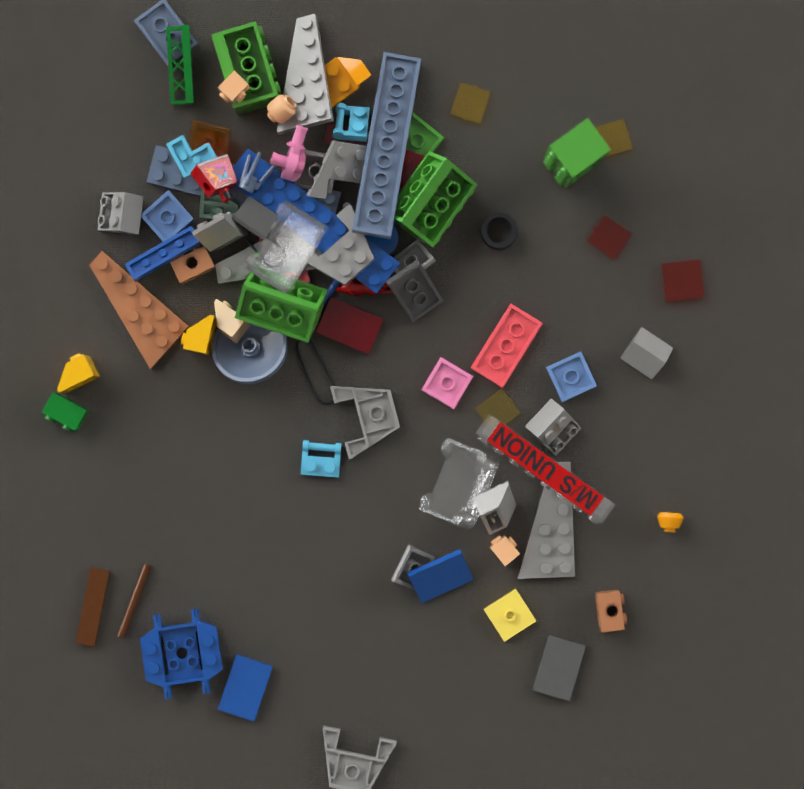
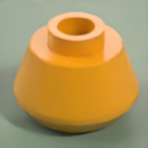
(670, 521)

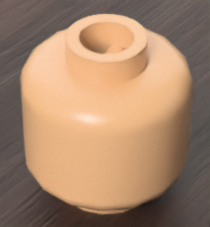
(281, 109)

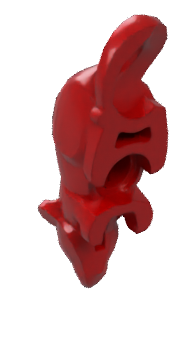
(359, 289)

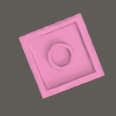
(447, 383)

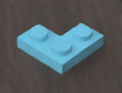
(186, 158)

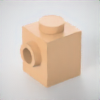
(233, 88)
(504, 549)

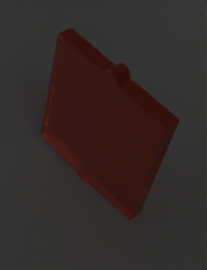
(609, 237)

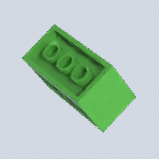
(232, 58)
(575, 153)
(432, 198)
(285, 313)

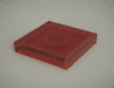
(682, 280)

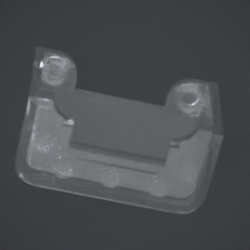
(461, 478)

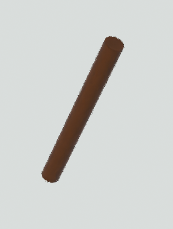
(134, 600)

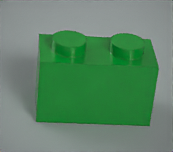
(65, 411)

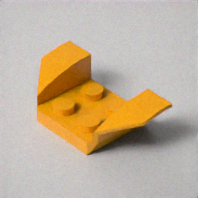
(344, 78)

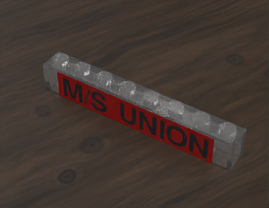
(545, 468)

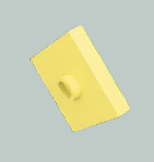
(509, 615)

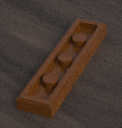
(92, 606)

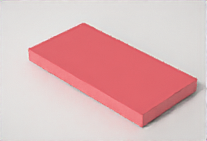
(506, 345)

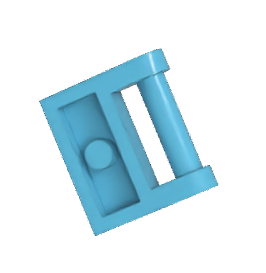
(357, 123)
(320, 465)

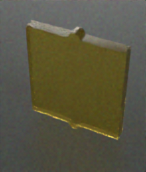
(470, 103)
(615, 136)
(499, 406)

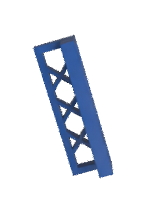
(162, 254)

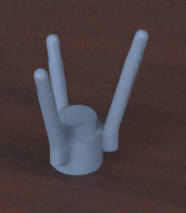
(248, 181)

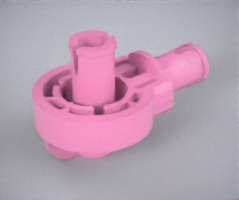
(295, 159)

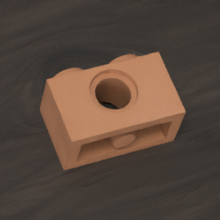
(204, 264)
(603, 601)

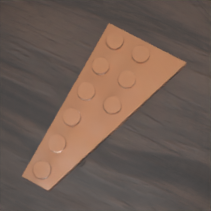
(144, 316)

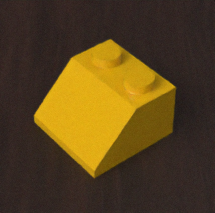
(200, 336)
(77, 373)

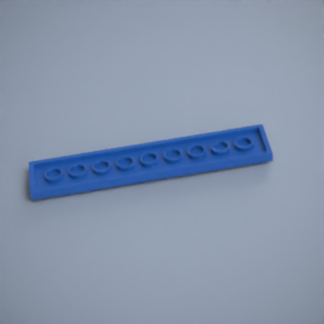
(278, 190)

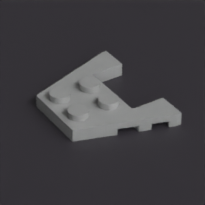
(342, 163)
(347, 256)
(375, 414)
(350, 768)

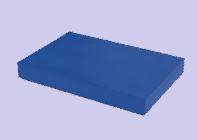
(440, 576)
(245, 687)

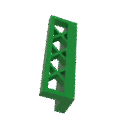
(187, 65)

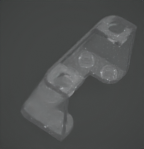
(287, 247)

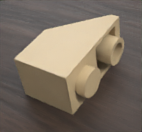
(227, 323)

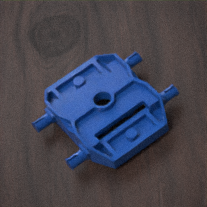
(181, 669)

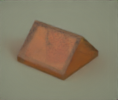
(217, 136)

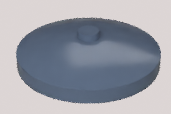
(254, 356)

